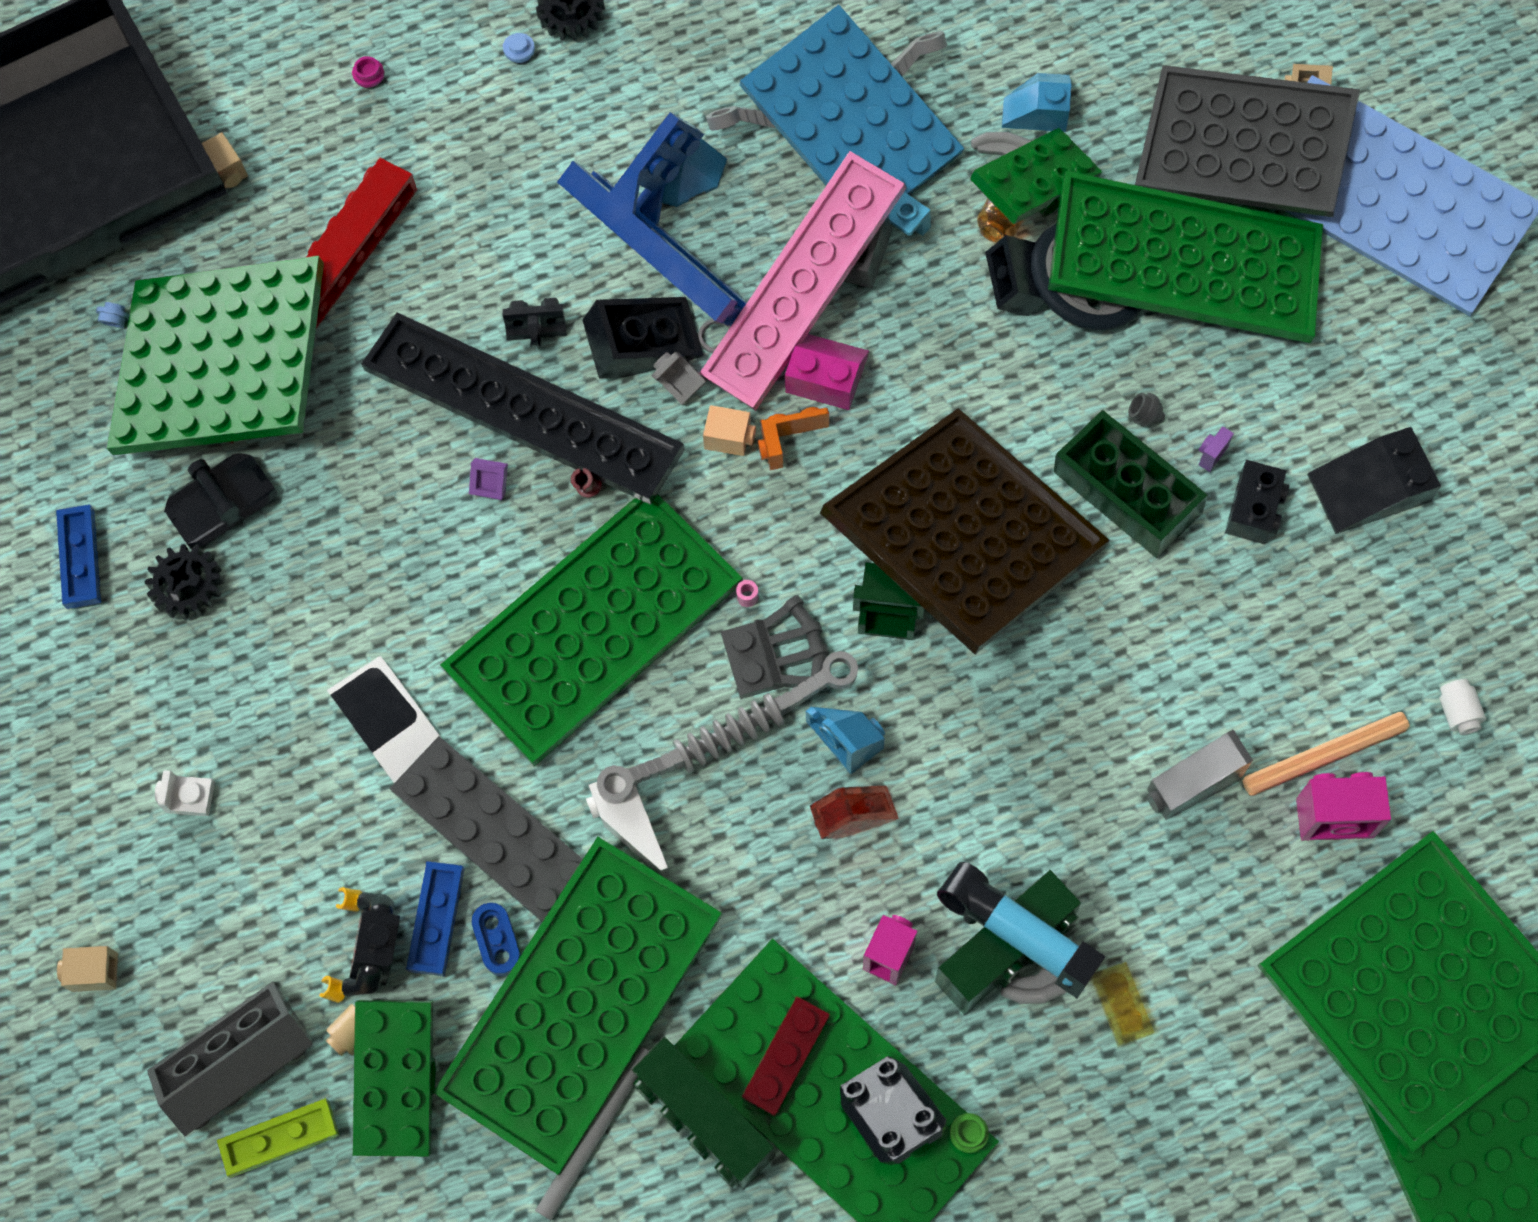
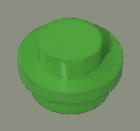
(969, 1133)

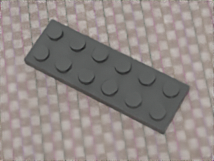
(488, 827)

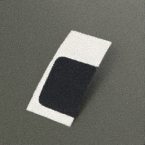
(384, 716)

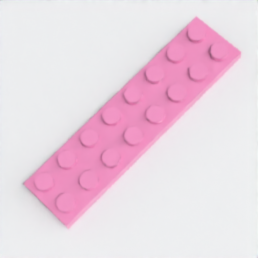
(803, 280)

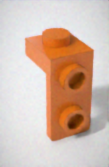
(783, 425)

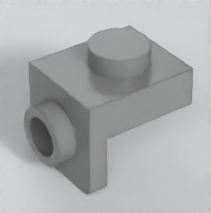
(678, 376)

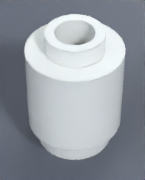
(1462, 707)

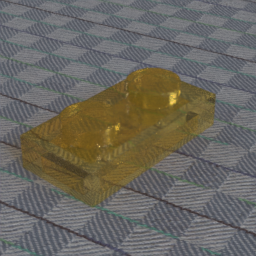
(1122, 1004)

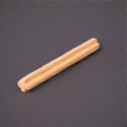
(1325, 753)

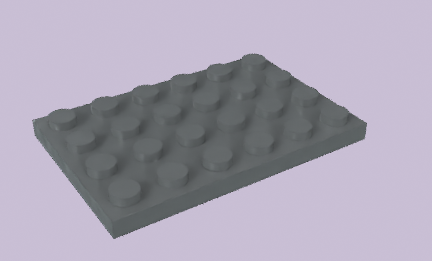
(1248, 140)

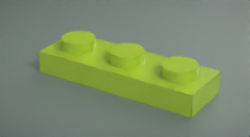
(278, 1138)

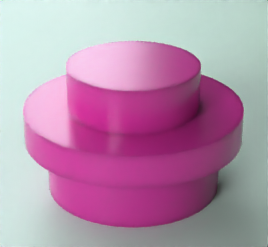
(367, 72)

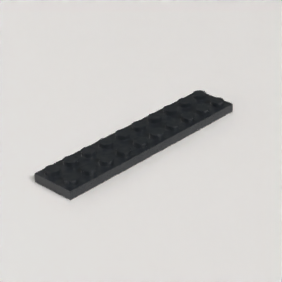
(524, 407)

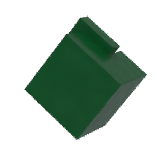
(884, 606)

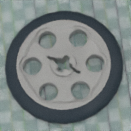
(1072, 307)

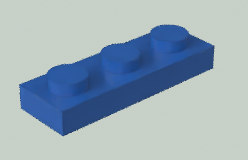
(78, 556)
(435, 919)

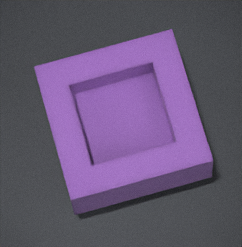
(1214, 448)
(488, 478)

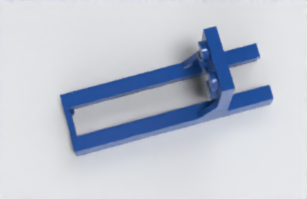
(637, 218)

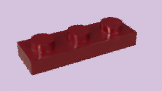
(785, 1056)

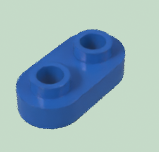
(495, 940)

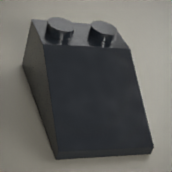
(636, 332)
(1375, 481)

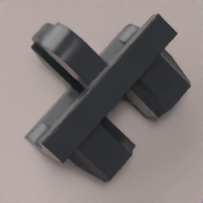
(523, 321)

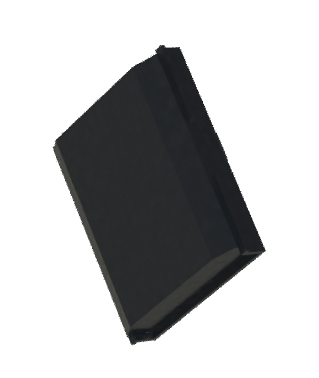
(88, 145)

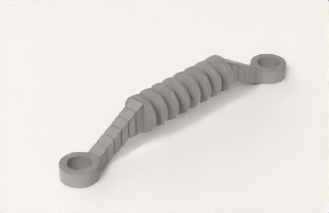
(922, 45)
(773, 710)

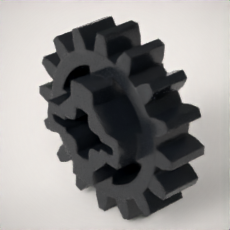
(558, 18)
(185, 585)

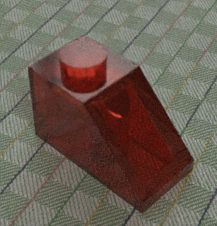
(852, 811)

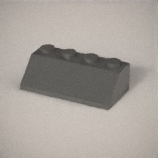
(228, 1059)

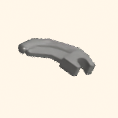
(998, 142)
(1033, 989)

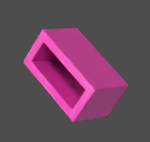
(890, 948)

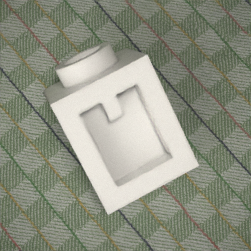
(184, 794)

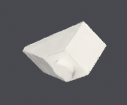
(628, 823)

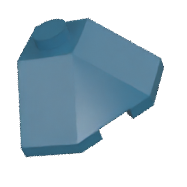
(1039, 103)
(696, 174)
(847, 735)

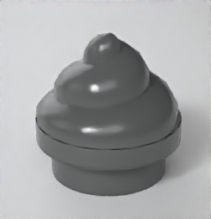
(1146, 409)

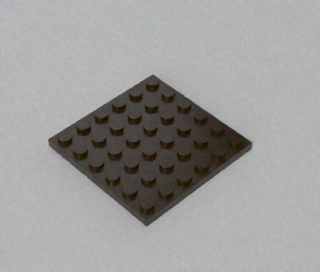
(965, 529)

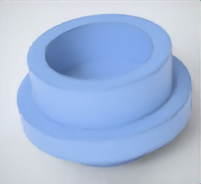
(518, 47)
(112, 315)

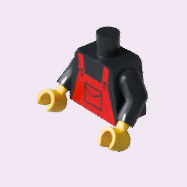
(372, 948)

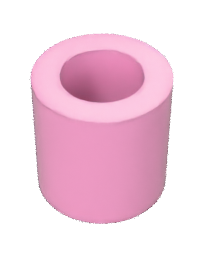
(747, 601)

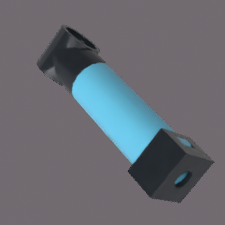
(971, 896)

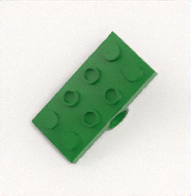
(1032, 175)
(393, 1078)

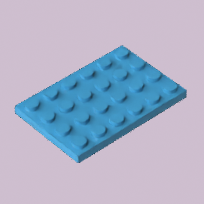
(841, 95)

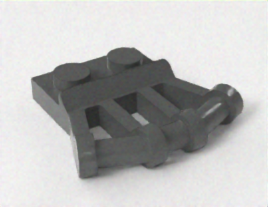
(753, 655)

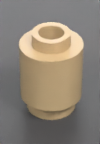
(343, 1032)

